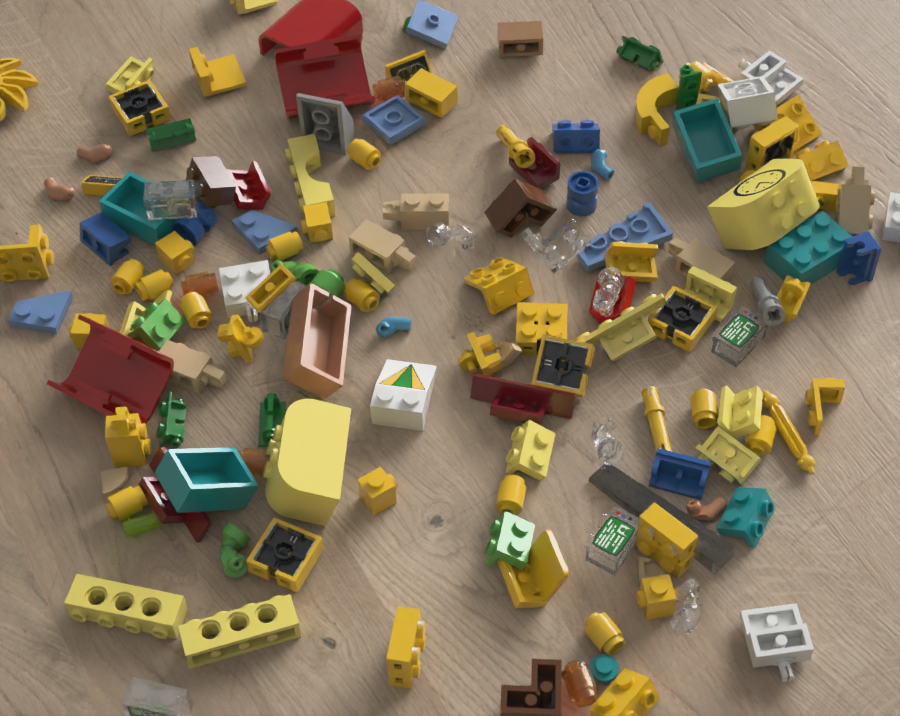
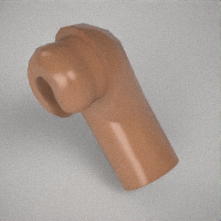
(95, 154)
(58, 192)
(707, 512)

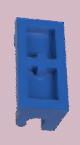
(104, 238)
(859, 257)
(679, 474)

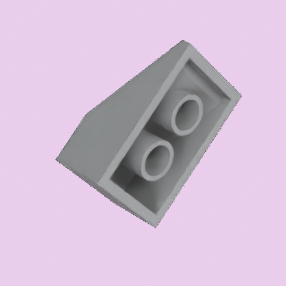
(326, 120)

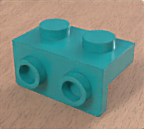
(747, 515)

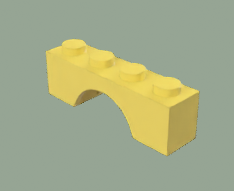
(305, 158)

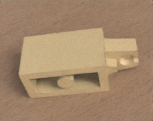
(854, 203)
(418, 210)
(381, 247)
(701, 257)
(192, 368)

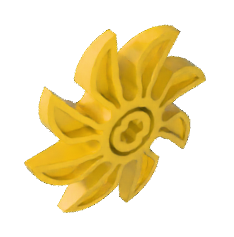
(12, 85)

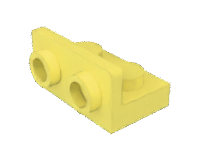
(740, 412)

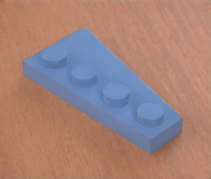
(639, 227)

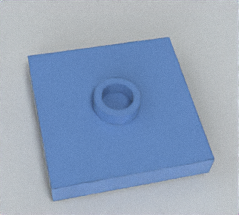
(431, 24)
(393, 119)

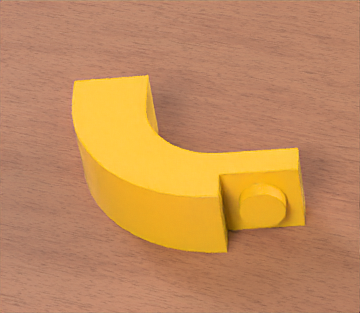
(652, 97)

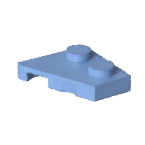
(259, 228)
(41, 312)

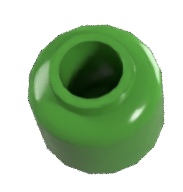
(329, 281)

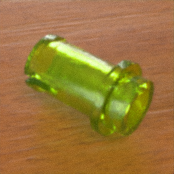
(140, 524)

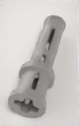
(767, 304)

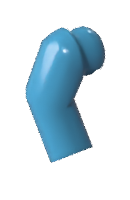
(598, 164)
(392, 324)

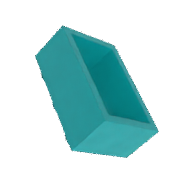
(707, 140)
(127, 210)
(808, 250)
(206, 479)

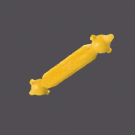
(788, 432)

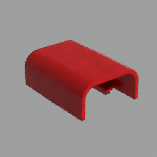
(312, 22)
(323, 70)
(117, 373)

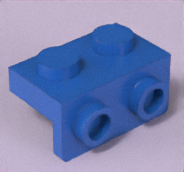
(575, 137)

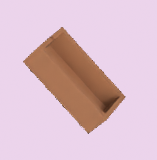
(317, 342)

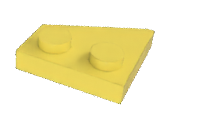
(367, 270)

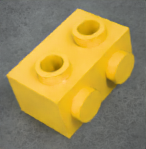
(431, 93)

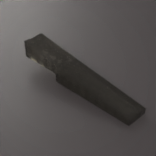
(635, 498)

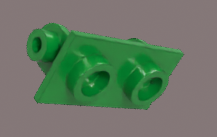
(648, 56)
(688, 87)
(171, 134)
(270, 415)
(168, 430)

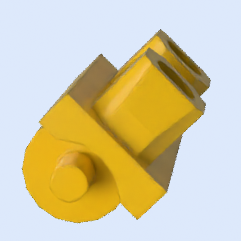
(792, 296)
(241, 338)
(480, 346)

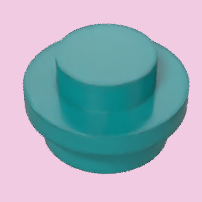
(604, 668)

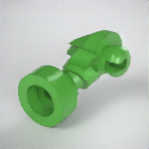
(302, 272)
(233, 563)

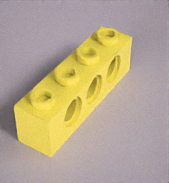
(115, 596)
(232, 643)

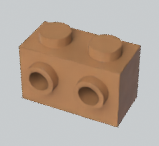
(520, 38)

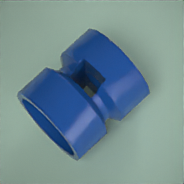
(582, 193)
(195, 228)

